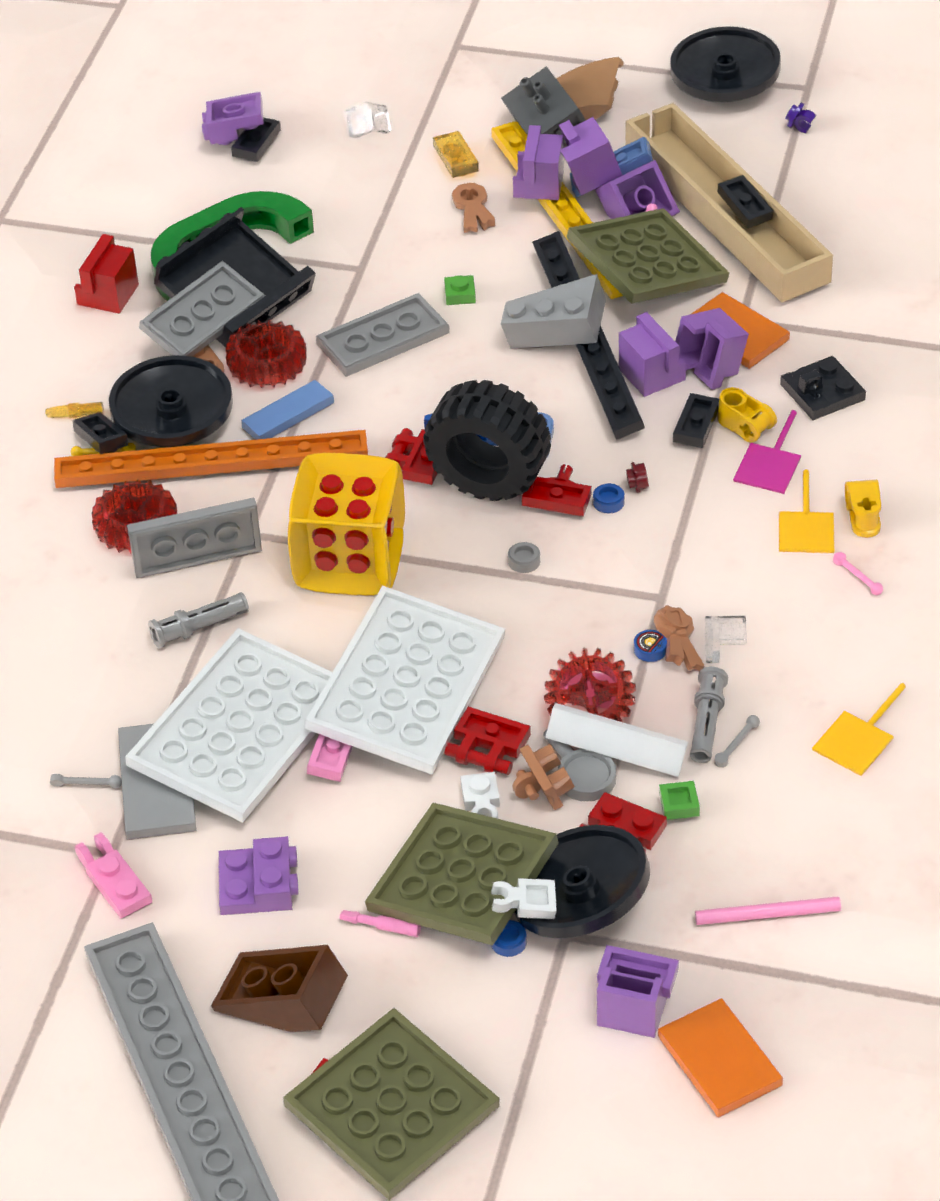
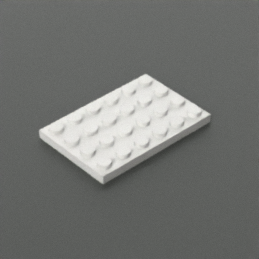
(405, 679)
(233, 726)

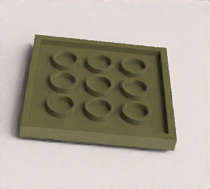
(647, 255)
(449, 870)
(391, 1103)

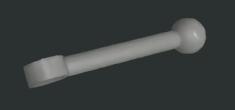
(721, 758)
(58, 780)

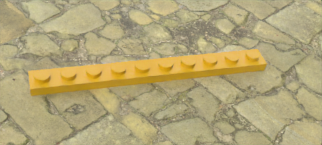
(565, 211)

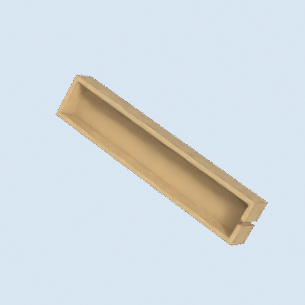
(776, 251)

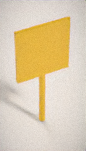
(806, 530)
(854, 741)

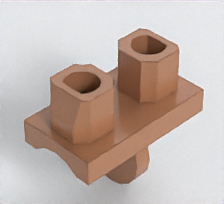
(529, 783)

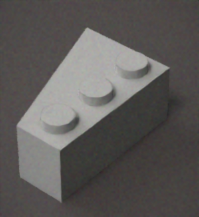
(556, 315)

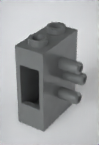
(542, 103)

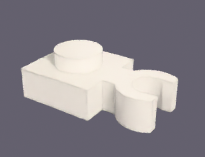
(481, 793)
(531, 897)

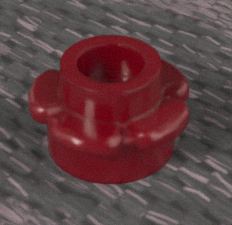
(637, 476)

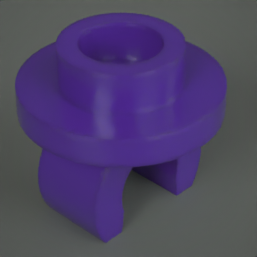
(799, 116)

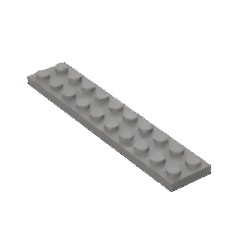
(177, 1069)

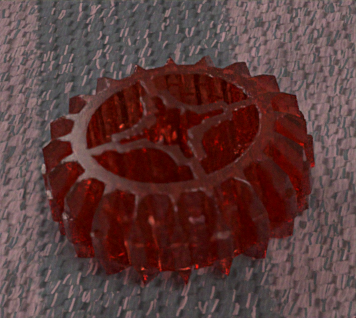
(266, 354)
(126, 506)
(603, 690)

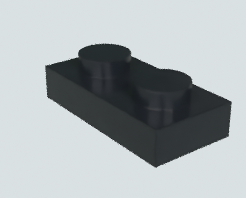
(254, 142)
(745, 201)
(696, 420)
(100, 433)

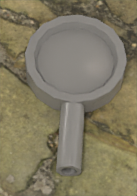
(588, 770)

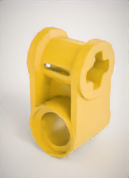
(742, 414)
(864, 506)

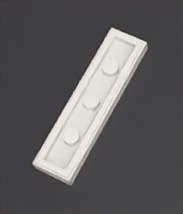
(616, 739)

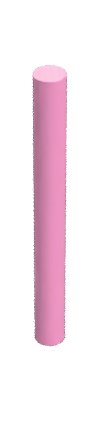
(768, 910)

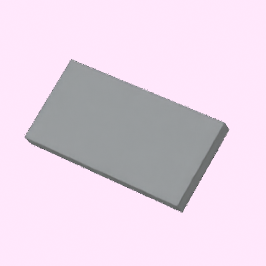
(200, 311)
(382, 334)
(194, 537)
(147, 803)

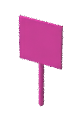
(768, 466)

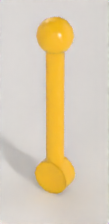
(76, 450)

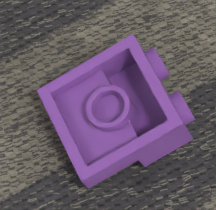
(229, 114)
(258, 877)

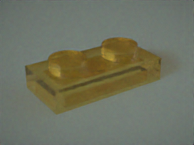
(455, 154)

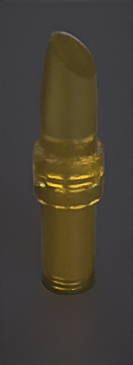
(74, 410)

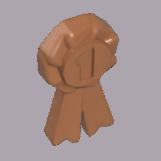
(472, 199)
(677, 629)

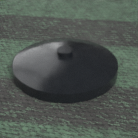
(725, 64)
(171, 401)
(597, 880)

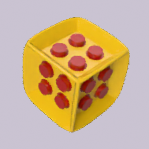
(346, 523)

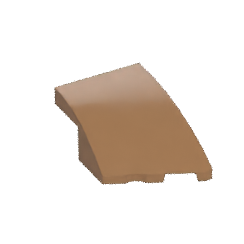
(592, 86)

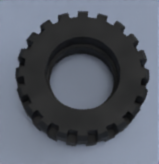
(498, 416)

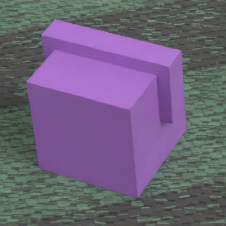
(588, 155)
(539, 166)
(711, 345)
(650, 356)
(633, 990)

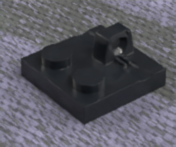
(823, 387)

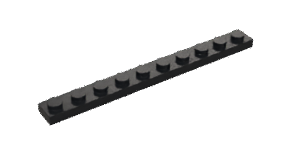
(598, 356)

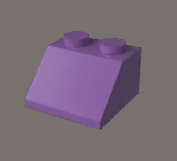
(635, 191)

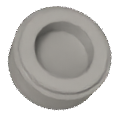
(524, 557)

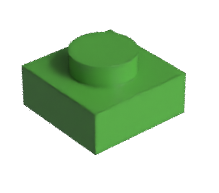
(459, 290)
(679, 800)

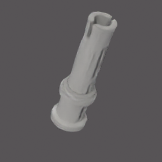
(184, 623)
(702, 745)

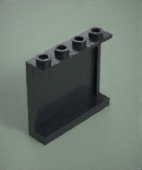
(248, 256)

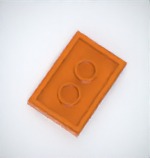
(763, 333)
(720, 1057)

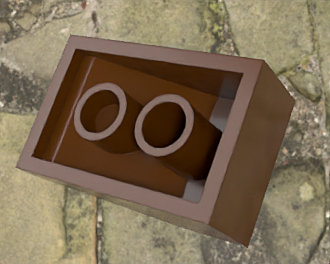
(283, 987)

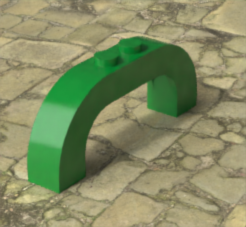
(261, 211)

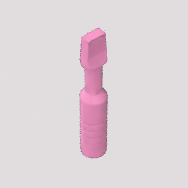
(382, 923)

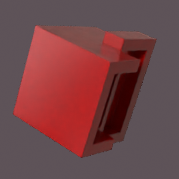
(107, 276)

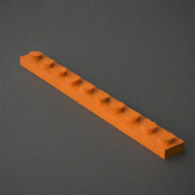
(202, 458)

